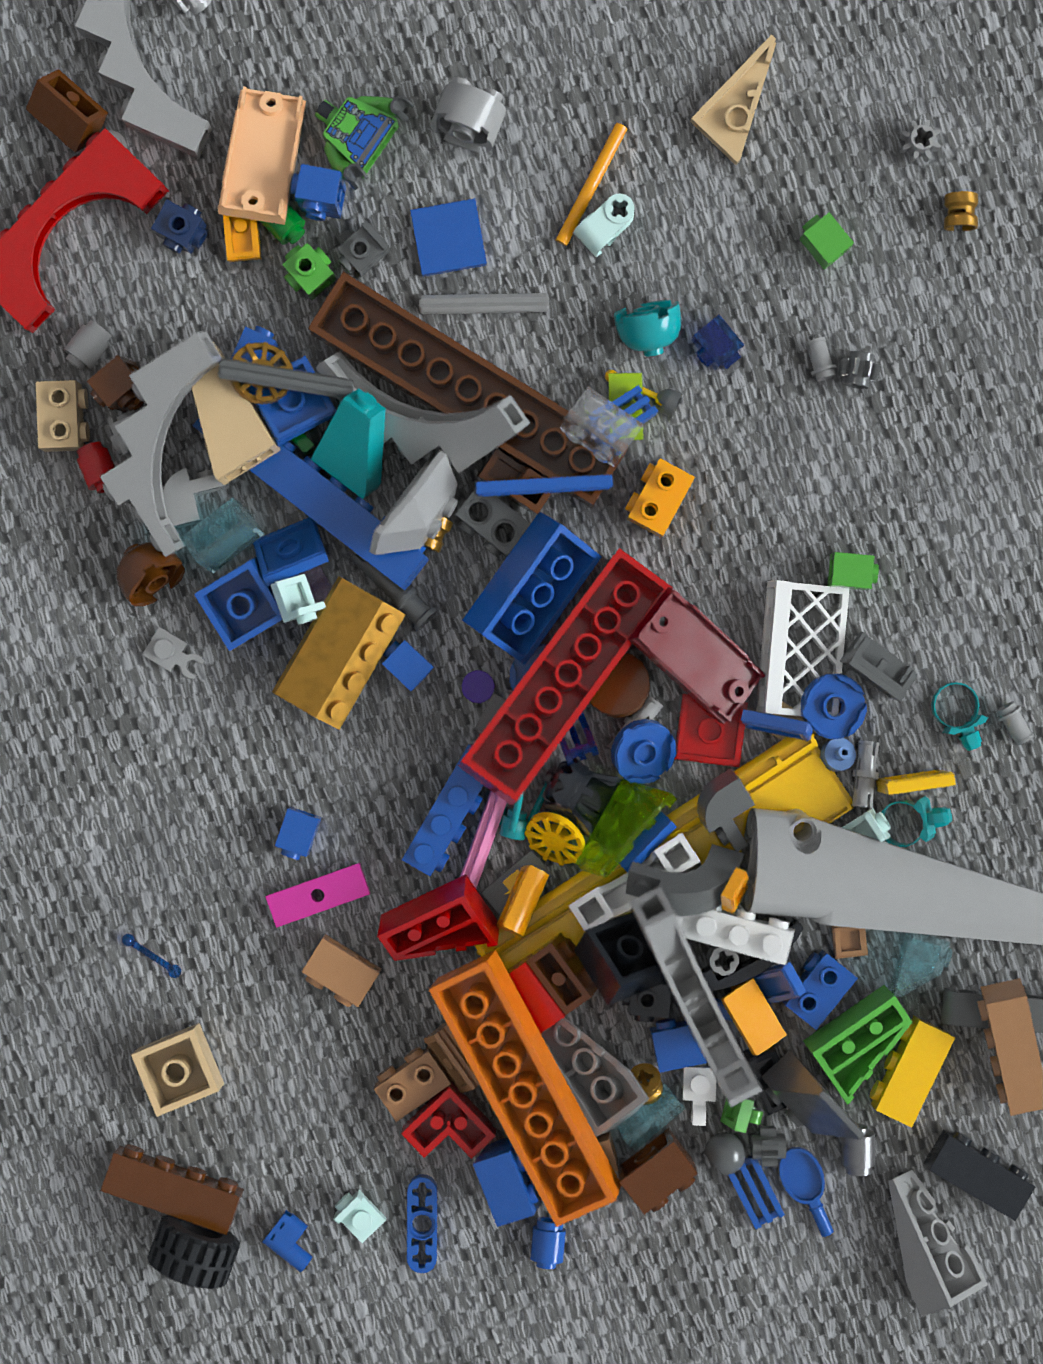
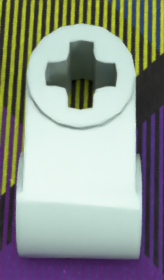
(602, 227)

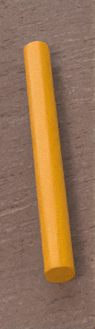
(591, 184)

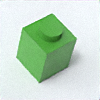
(825, 239)
(852, 571)

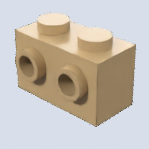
(61, 415)

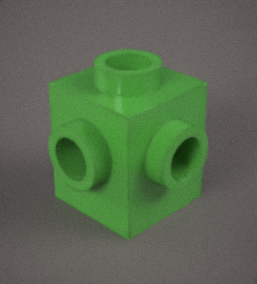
(312, 281)

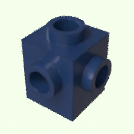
(172, 219)

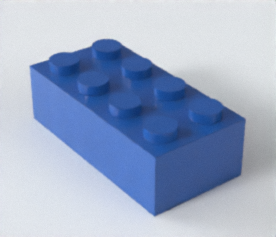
(532, 587)

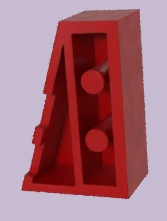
(439, 921)

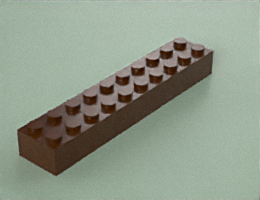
(449, 377)

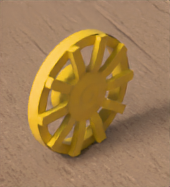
(555, 838)

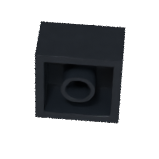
(618, 959)

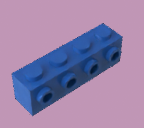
(444, 821)

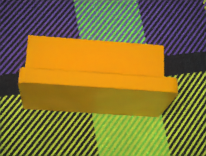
(753, 1016)

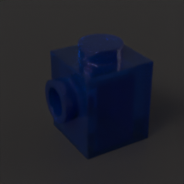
(717, 344)

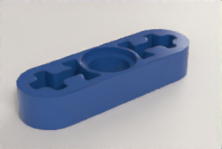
(413, 1247)

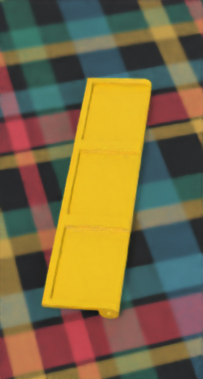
(777, 779)

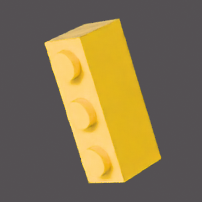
(911, 1071)

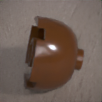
(145, 572)

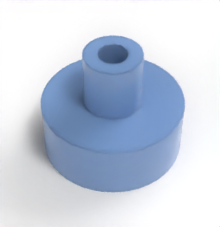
(838, 754)

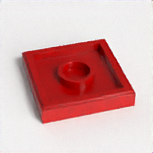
(705, 739)

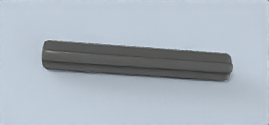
(284, 378)

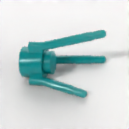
(514, 821)

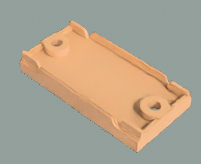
(262, 156)

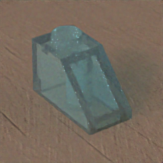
(919, 962)

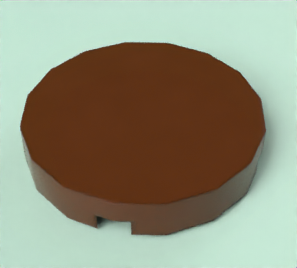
(623, 689)

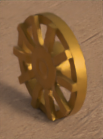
(279, 354)

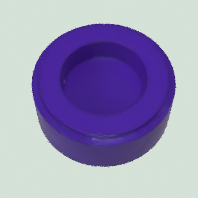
(478, 686)

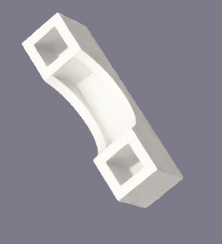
(611, 899)

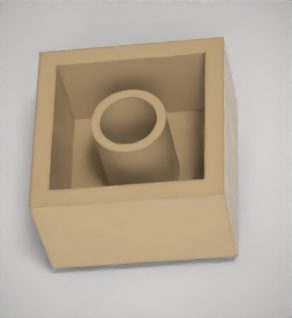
(177, 1069)

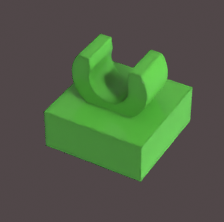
(740, 1115)

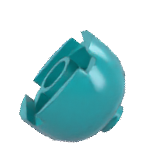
(649, 326)

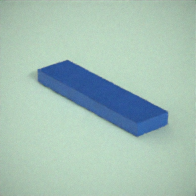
(543, 485)

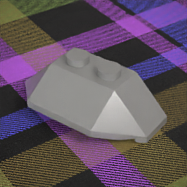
(419, 508)

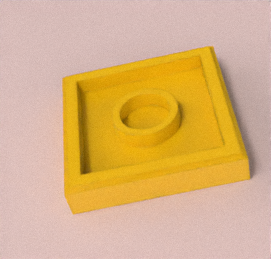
(915, 782)

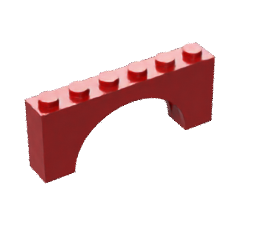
(99, 173)

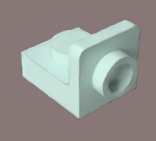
(358, 1215)

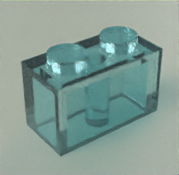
(222, 535)

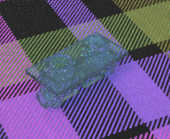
(650, 1119)

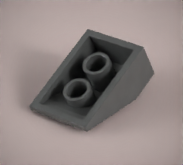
(808, 1099)

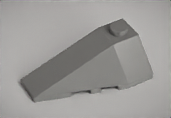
(598, 1081)
(933, 1263)

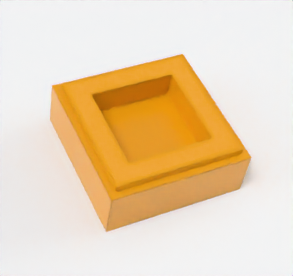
(734, 890)

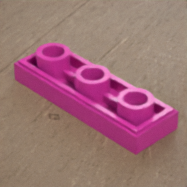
(298, 900)

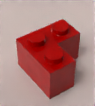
(450, 1115)

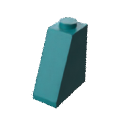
(354, 444)

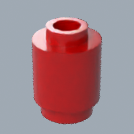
(94, 462)

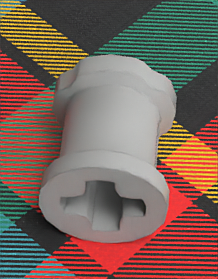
(732, 962)

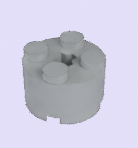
(469, 115)

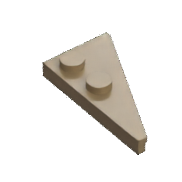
(730, 111)

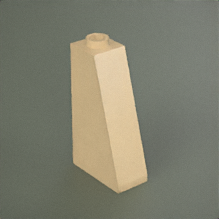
(231, 427)

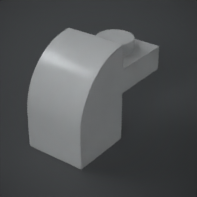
(182, 495)

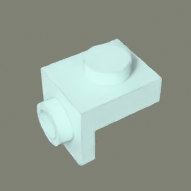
(296, 600)
(871, 825)

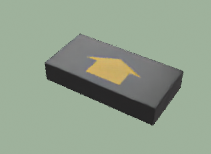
(500, 888)

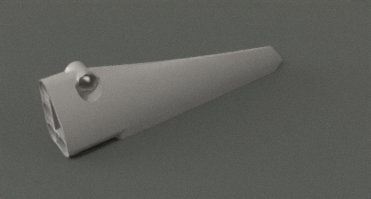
(875, 885)

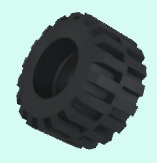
(193, 1253)

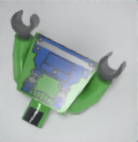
(359, 132)

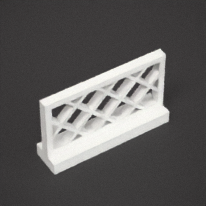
(776, 639)

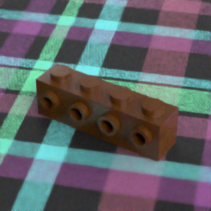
(172, 1189)

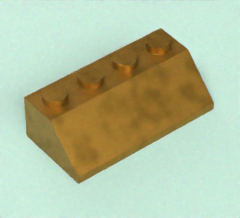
(338, 653)

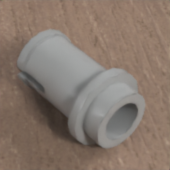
(820, 359)
(1015, 723)

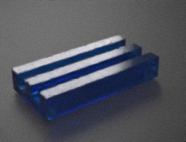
(579, 750)

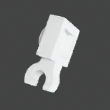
(698, 1087)

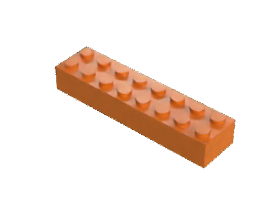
(526, 1088)

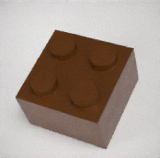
(657, 1172)

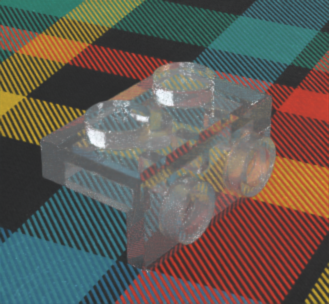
(600, 427)

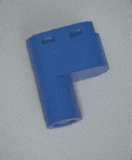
(283, 1240)

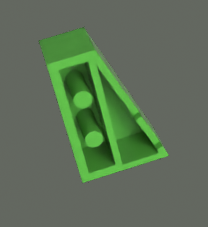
(858, 1040)

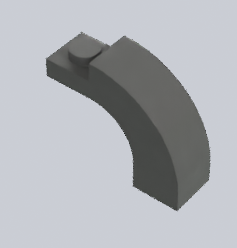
(689, 891)

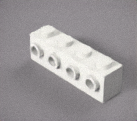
(741, 933)

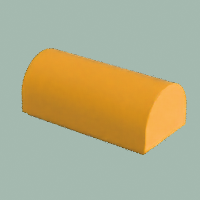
(522, 900)

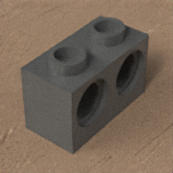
(498, 515)

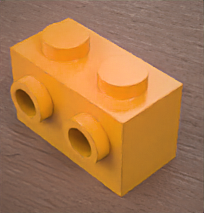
(661, 498)

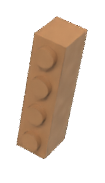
(1014, 1045)

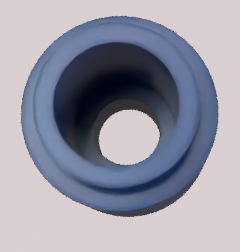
(547, 1243)

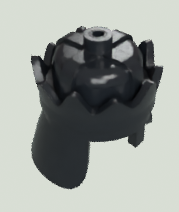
(579, 794)

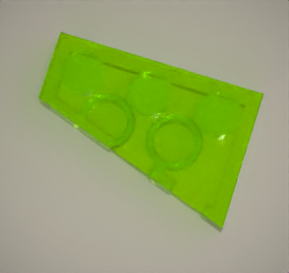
(622, 821)

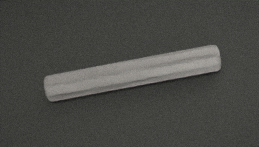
(484, 303)

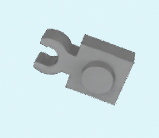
(168, 652)

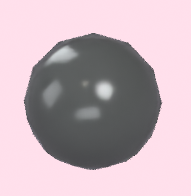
(726, 1152)

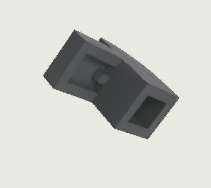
(720, 803)

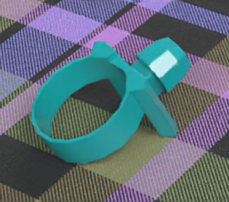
(969, 738)
(931, 819)

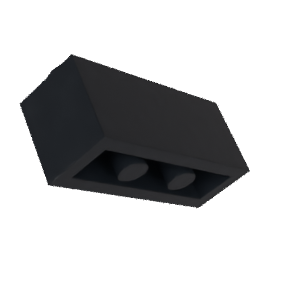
(980, 1173)

